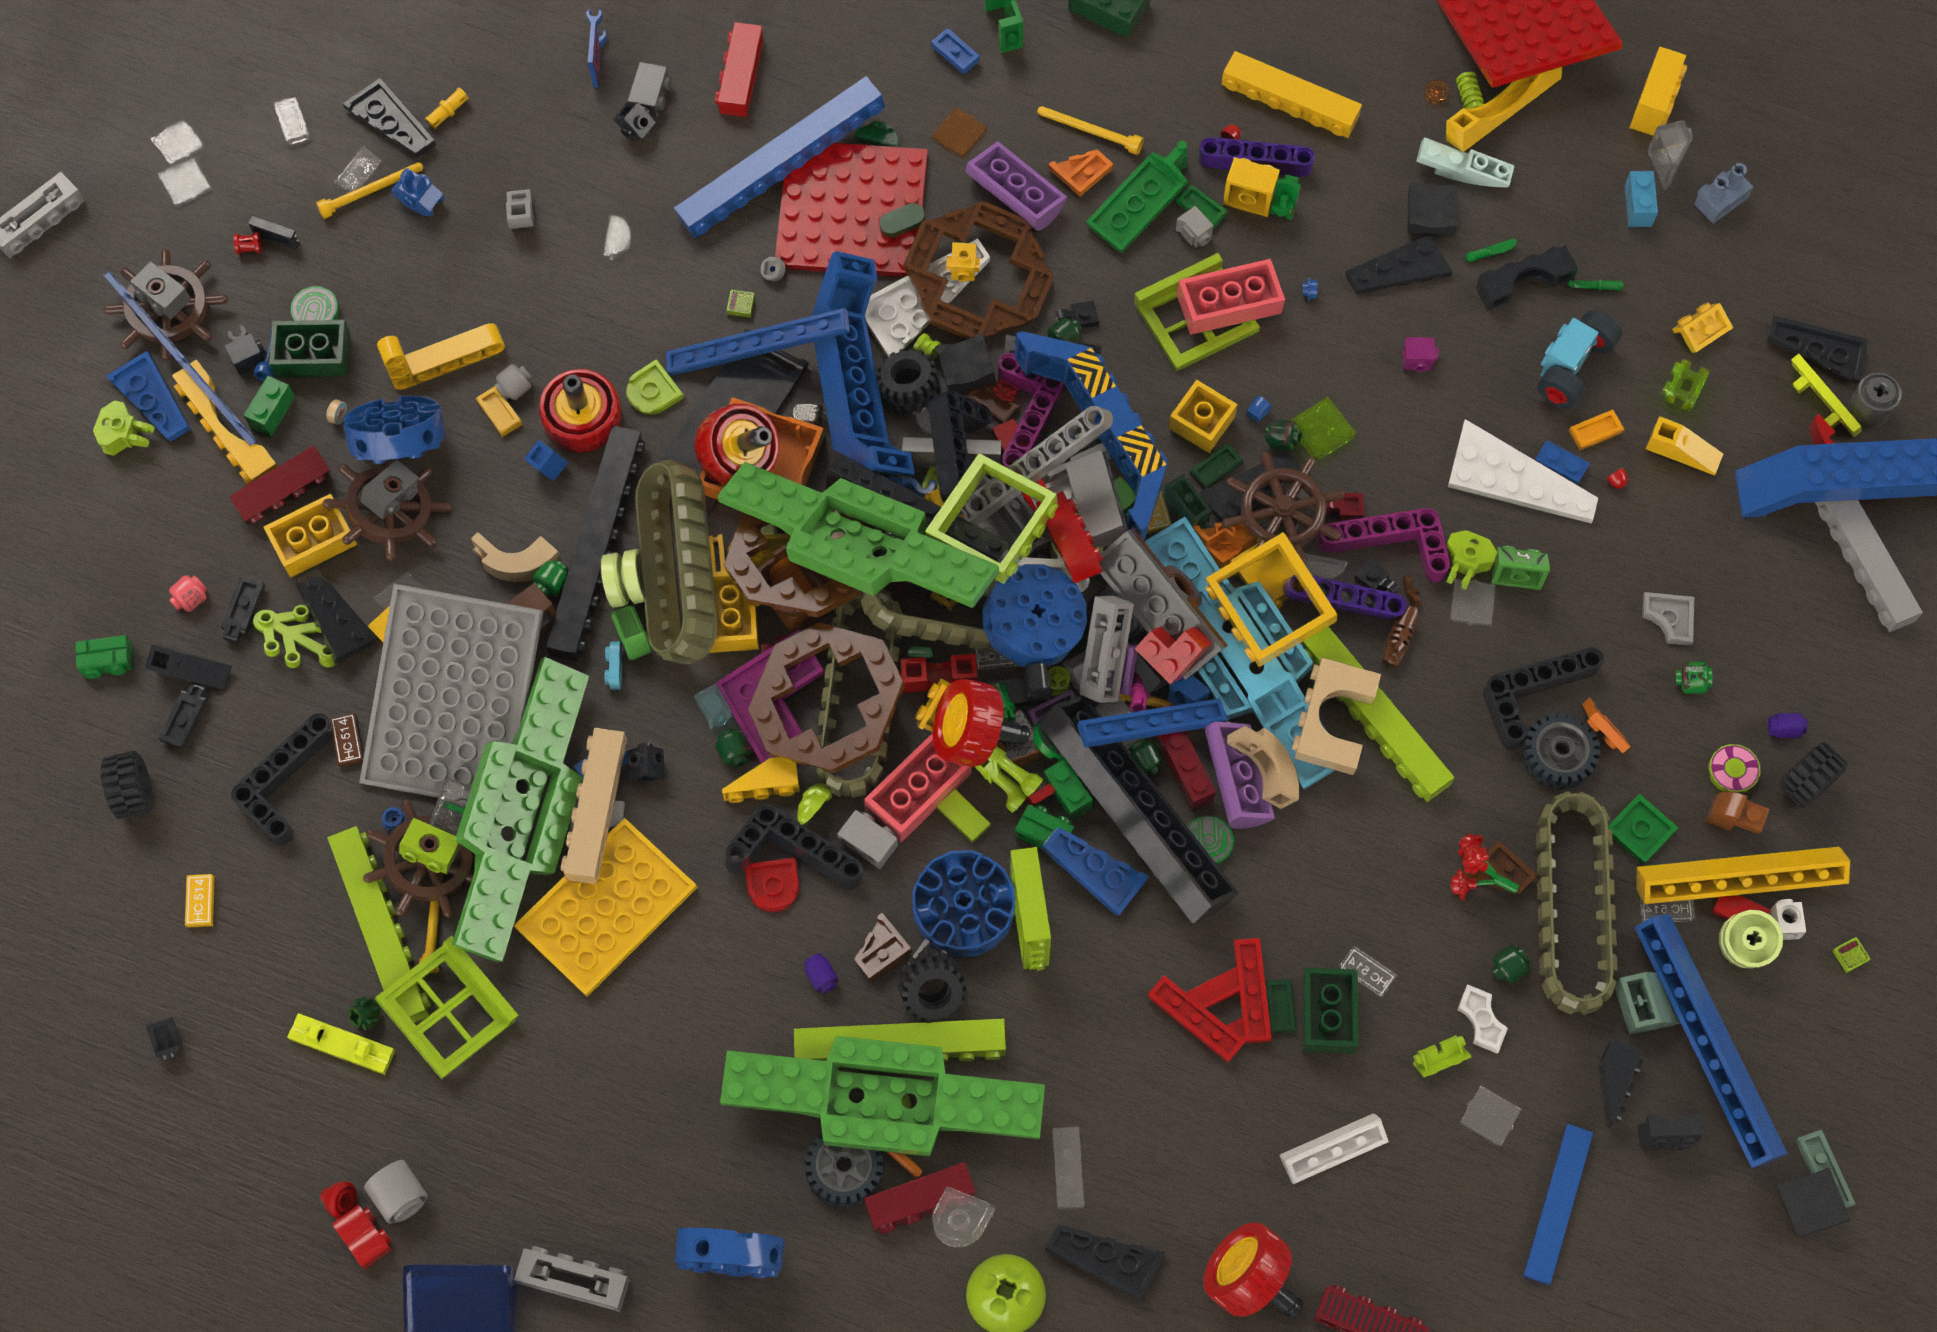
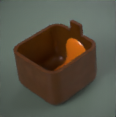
(780, 569)

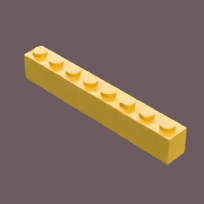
(1742, 875)

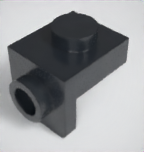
(164, 1038)

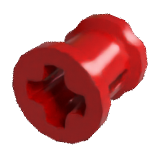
(247, 243)

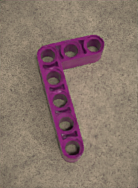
(1033, 413)
(1392, 534)

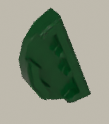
(877, 134)

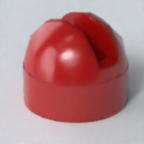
(1231, 132)
(1618, 478)

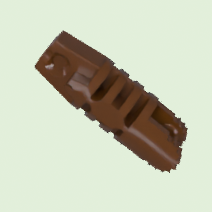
(1399, 637)

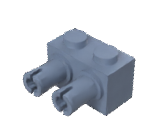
(1724, 193)

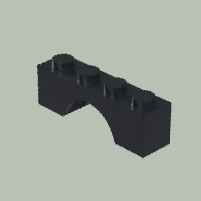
(1553, 267)

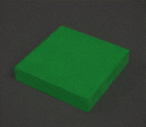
(1641, 829)

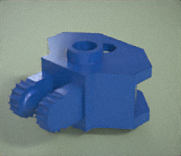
(417, 192)

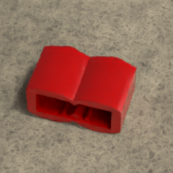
(362, 1237)

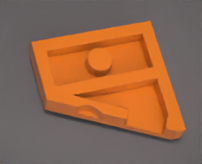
(1082, 171)
(1600, 722)

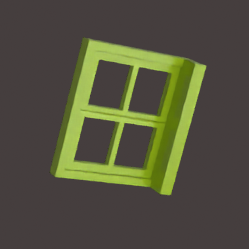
(1164, 292)
(476, 985)

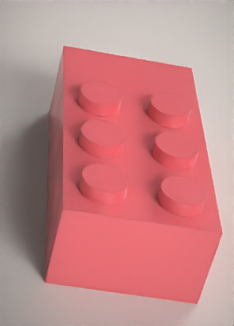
(1230, 296)
(914, 790)

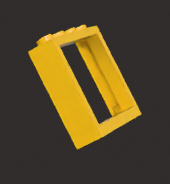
(1240, 631)

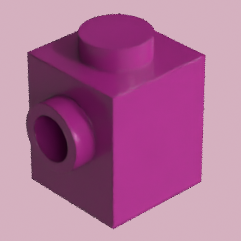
(1419, 353)

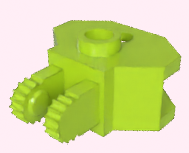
(119, 429)
(1469, 557)

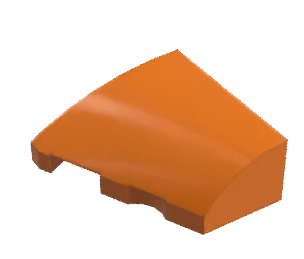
(1225, 543)

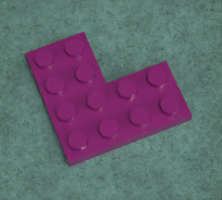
(742, 683)

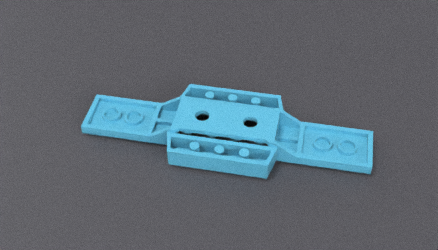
(1274, 692)

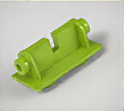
(1431, 1061)

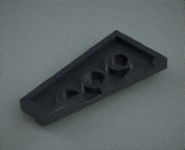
(1826, 348)

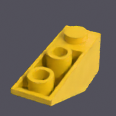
(1684, 446)
(770, 778)

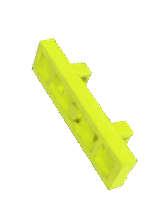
(1811, 379)
(341, 1044)

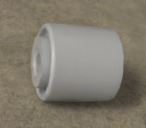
(396, 1192)

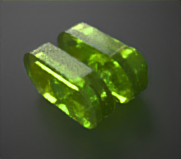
(1682, 371)

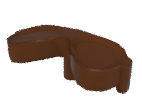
(1410, 593)

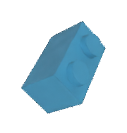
(1641, 199)

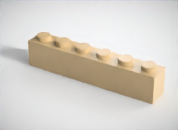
(595, 806)

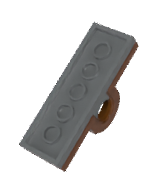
(1159, 593)

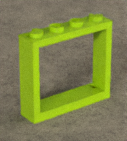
(964, 490)
(1030, 909)

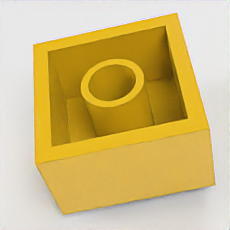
(1250, 186)
(1202, 416)

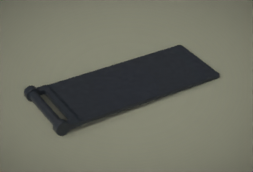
(745, 379)

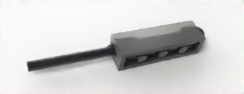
(1013, 519)

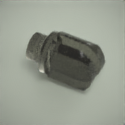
(810, 413)

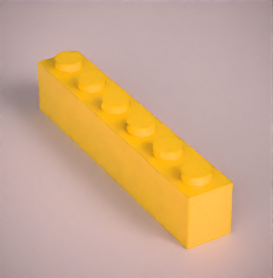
(1291, 94)

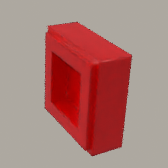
(1040, 794)

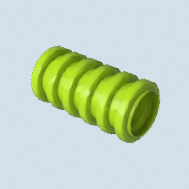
(1469, 90)

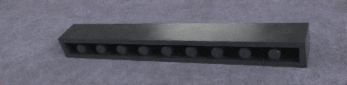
(595, 540)

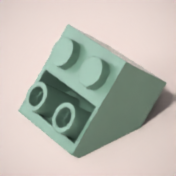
(1644, 1003)

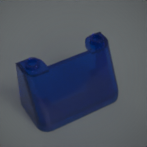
(459, 1298)

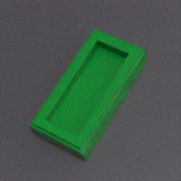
(1210, 209)

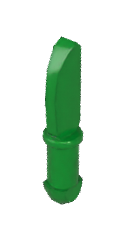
(1495, 249)
(1600, 284)

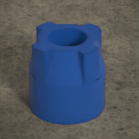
(1258, 409)

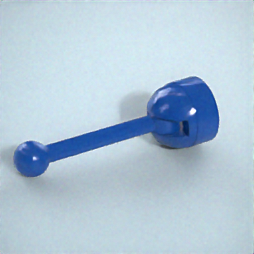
(263, 368)

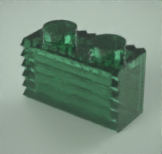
(1187, 502)

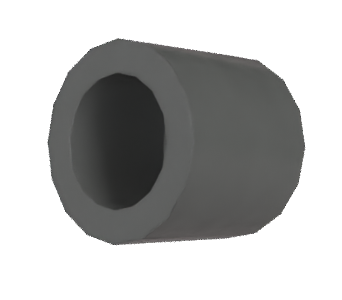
(1874, 399)

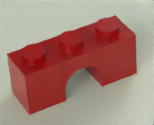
(921, 675)

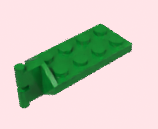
(1140, 198)

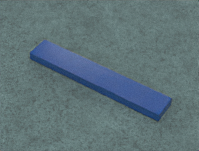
(1151, 722)
(1558, 1204)

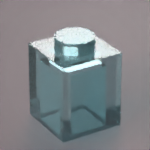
(713, 706)

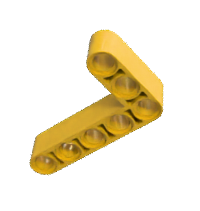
(440, 357)

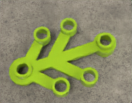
(290, 635)

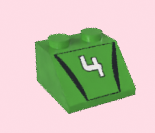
(1520, 568)

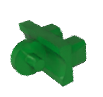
(1285, 197)

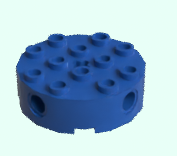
(394, 428)
(1035, 616)
(985, 890)
(729, 1252)

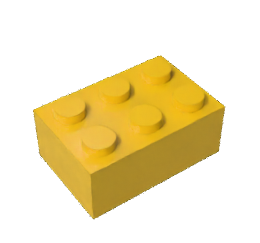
(1659, 91)
(308, 536)
(735, 617)

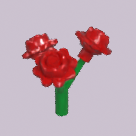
(1473, 860)

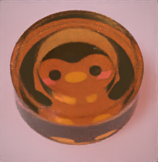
(1436, 91)

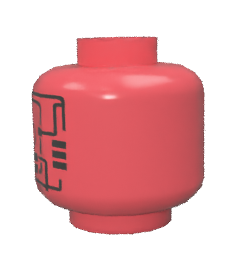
(187, 593)

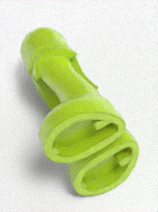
(1016, 794)

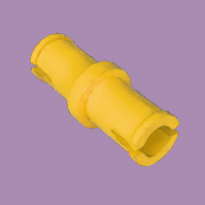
(446, 108)

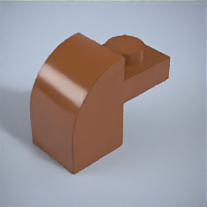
(1734, 809)

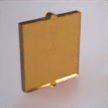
(959, 132)

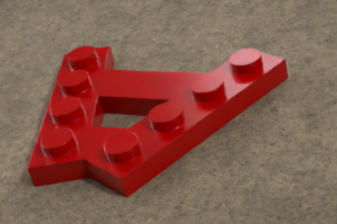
(1191, 1006)

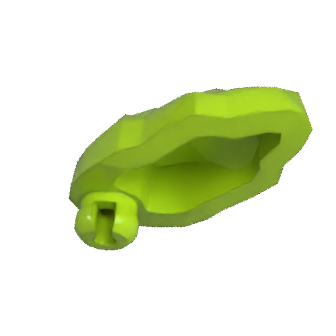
(812, 800)

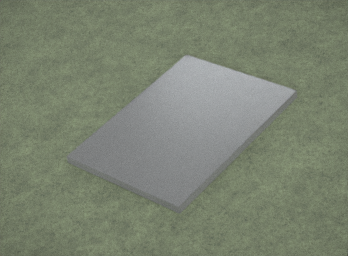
(446, 686)

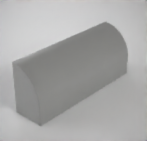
(923, 450)
(1097, 498)

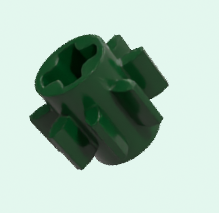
(364, 1013)

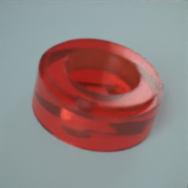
(1005, 390)

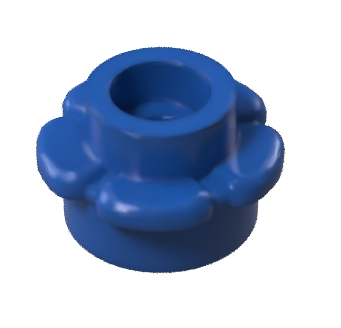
(1310, 289)
(391, 813)

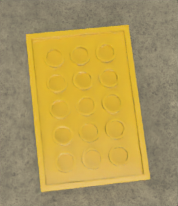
(596, 926)

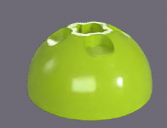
(1011, 1308)

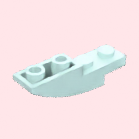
(1465, 167)

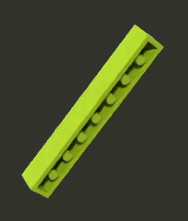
(1386, 725)
(376, 918)
(957, 1038)

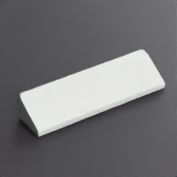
(1334, 1148)

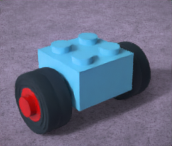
(1568, 353)

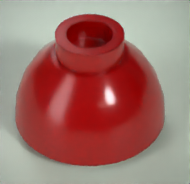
(339, 1198)

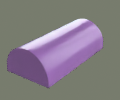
(1017, 185)
(1237, 779)

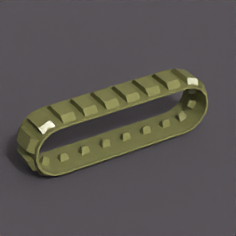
(694, 562)
(925, 628)
(857, 786)
(1605, 890)

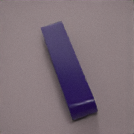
(1266, 151)
(1356, 598)

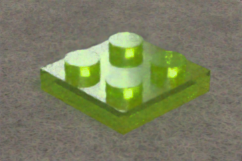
(1323, 428)

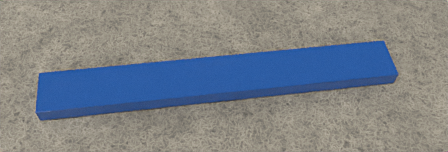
(757, 342)

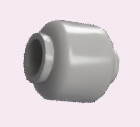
(513, 382)

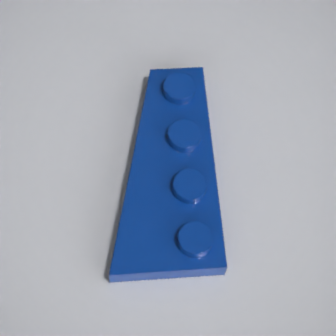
(148, 391)
(1100, 874)

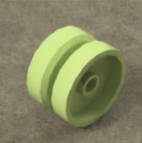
(622, 578)
(1766, 939)

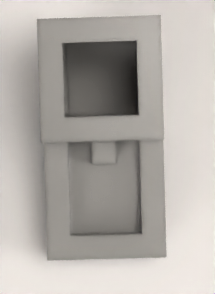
(519, 209)

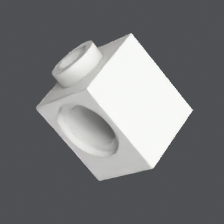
(1795, 910)

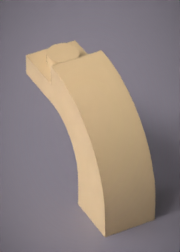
(514, 566)
(1273, 761)

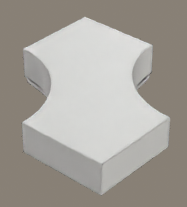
(1487, 1029)

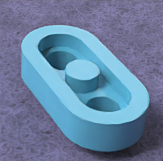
(614, 655)

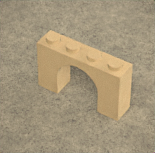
(1316, 744)

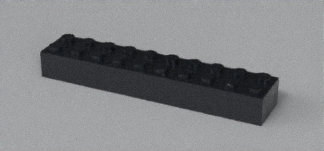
(1141, 813)

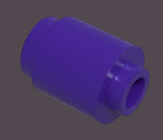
(1787, 725)
(821, 973)

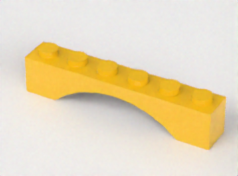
(1473, 124)
(251, 459)

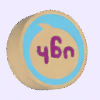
(336, 412)

